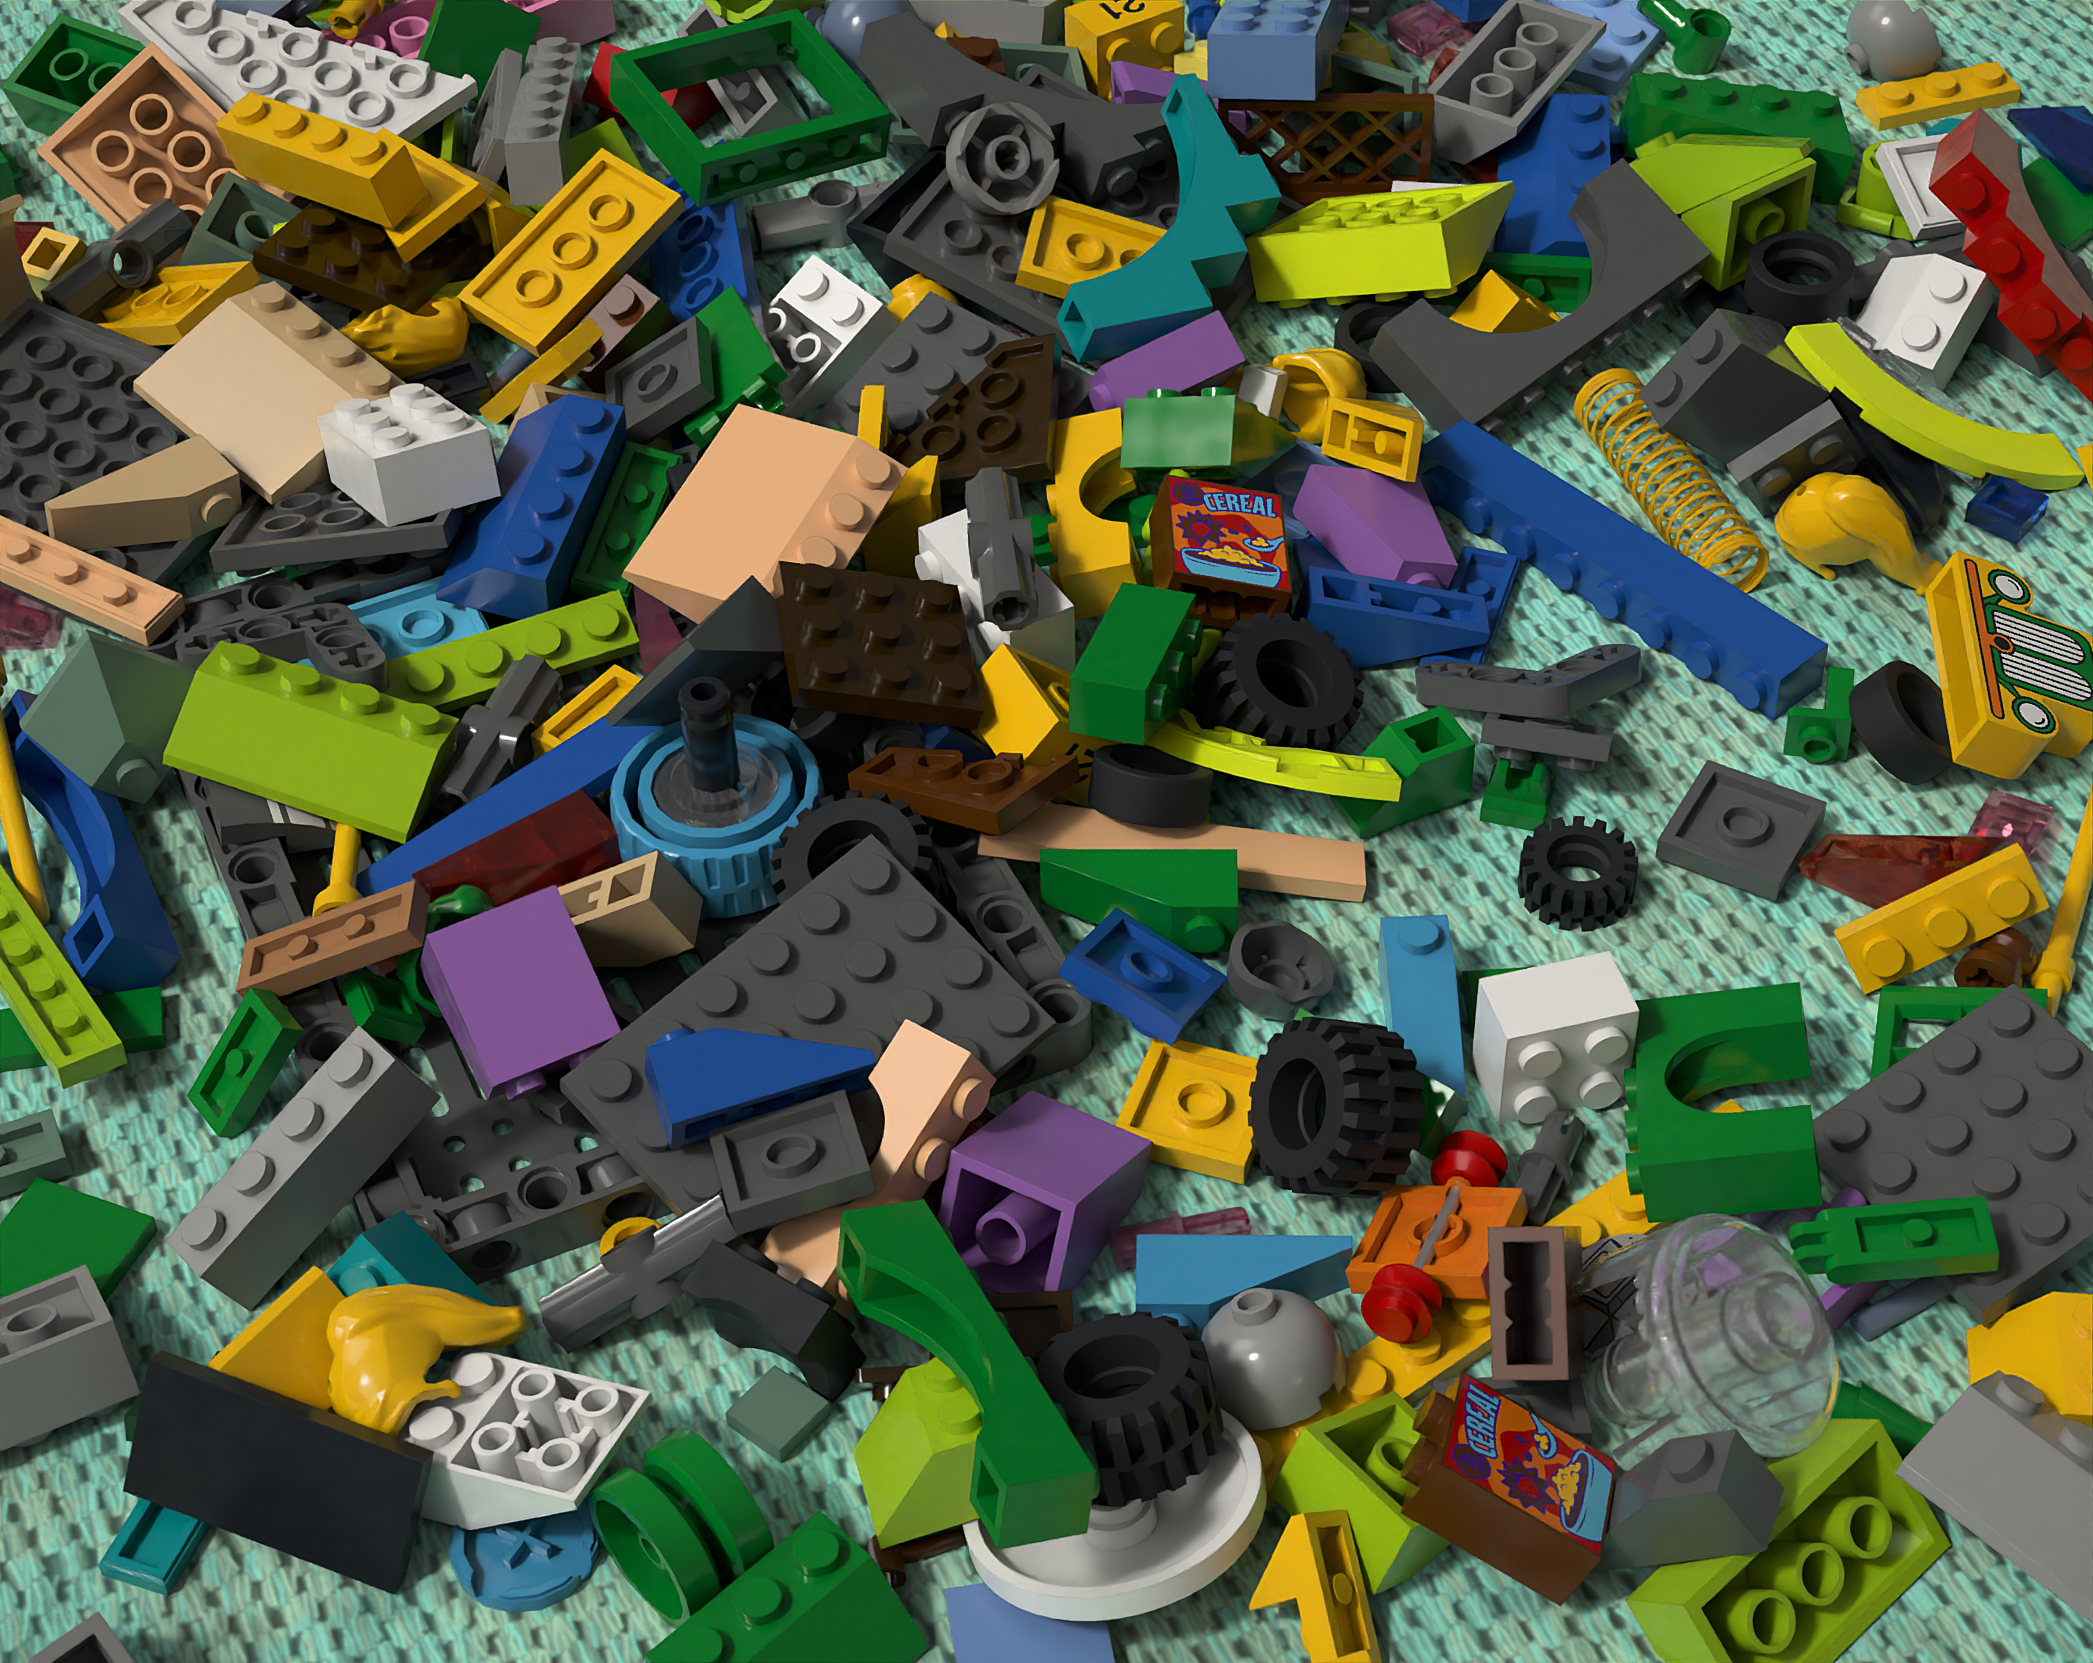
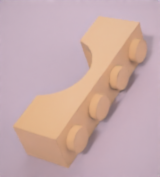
(928, 1101)

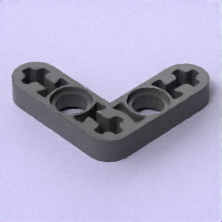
(322, 632)
(1531, 693)

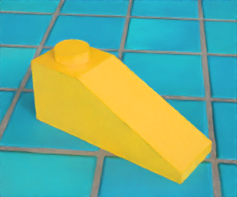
(1374, 436)

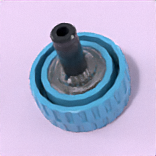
(715, 797)

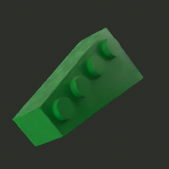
(1713, 106)

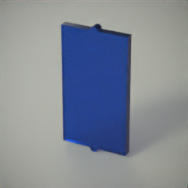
(2062, 137)

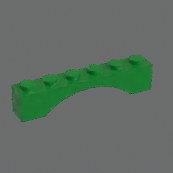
(1027, 1466)

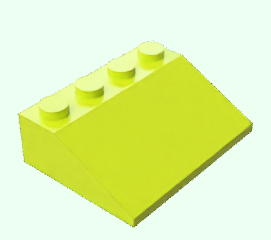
(1378, 245)

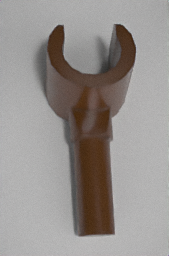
(893, 1558)

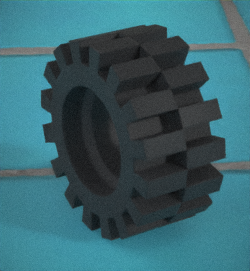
(1572, 899)

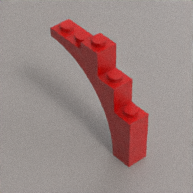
(2039, 298)

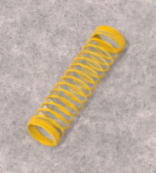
(1626, 416)

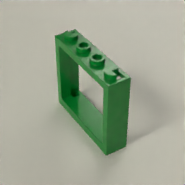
(760, 159)

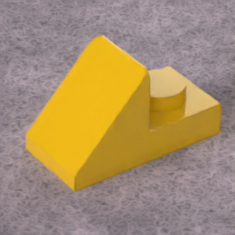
(1321, 1574)

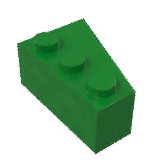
(1136, 665)

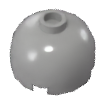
(1891, 41)
(1002, 159)
(1273, 1357)

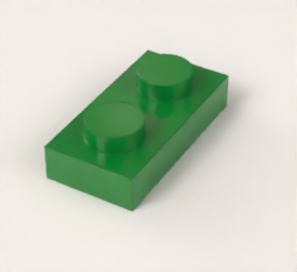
(245, 1063)

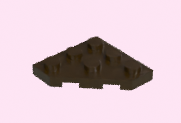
(995, 420)

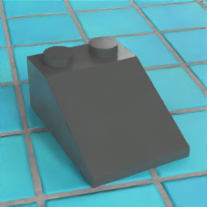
(729, 644)

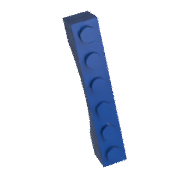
(121, 927)

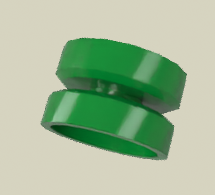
(679, 1525)

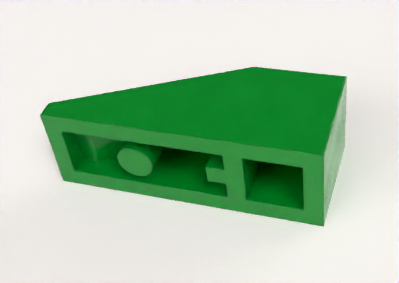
(1175, 892)

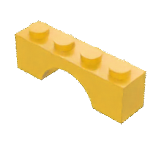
(1090, 551)

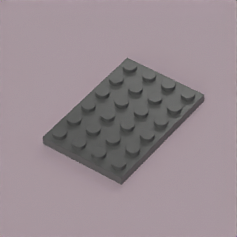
(823, 967)

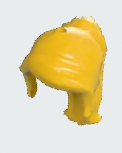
(1311, 381)
(1851, 520)
(390, 1339)

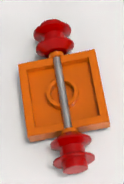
(1434, 1239)

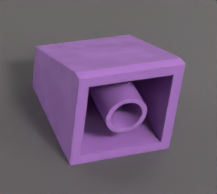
(518, 993)
(1038, 1194)

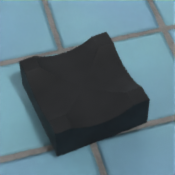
(775, 1316)

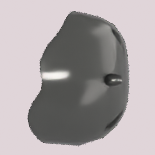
(1277, 986)

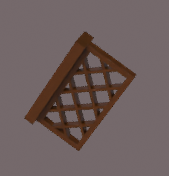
(1323, 178)

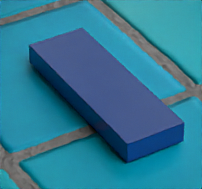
(1484, 575)

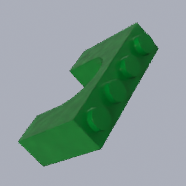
(1711, 1160)

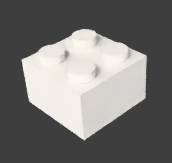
(1554, 1038)

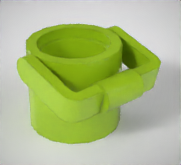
(1874, 202)

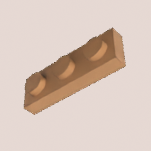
(336, 941)

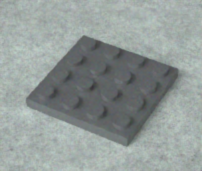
(923, 361)
(320, 528)
(1979, 1112)

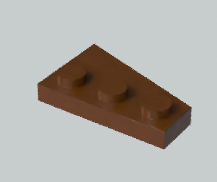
(975, 795)

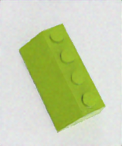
(311, 741)
(1834, 1562)

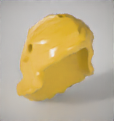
(412, 342)

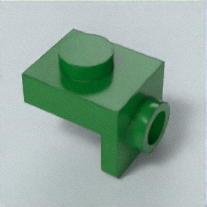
(1823, 732)

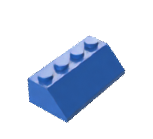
(1549, 165)
(551, 486)

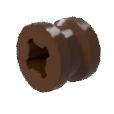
(1997, 961)

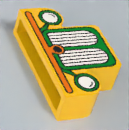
(2006, 674)

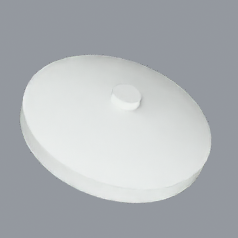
(1136, 1552)

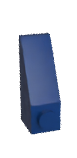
(1389, 618)
(736, 1075)

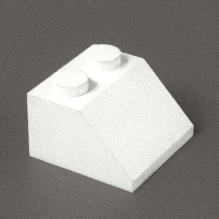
(1927, 313)

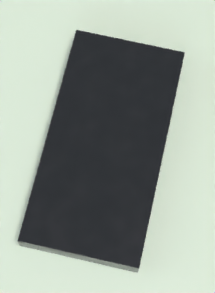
(277, 1471)

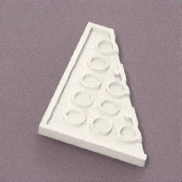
(296, 66)

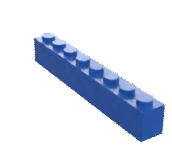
(1622, 570)

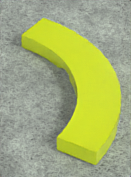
(1922, 426)
(1282, 766)

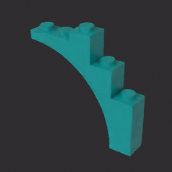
(1202, 250)

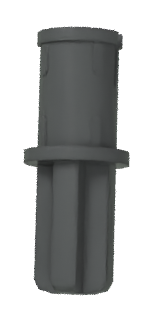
(1546, 1166)

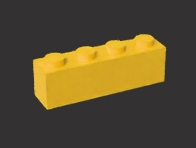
(321, 159)

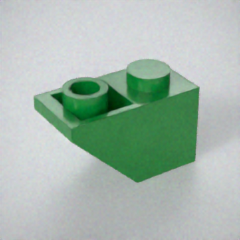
(1435, 769)

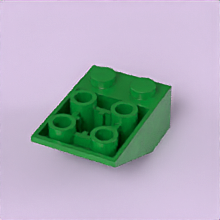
(1201, 435)

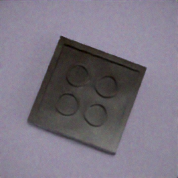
(357, 262)
(876, 645)

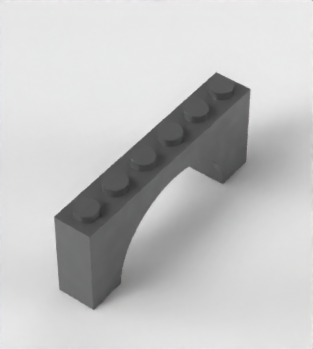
(1637, 263)

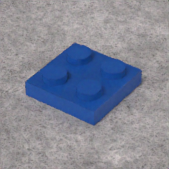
(1142, 977)

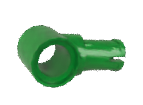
(1695, 34)

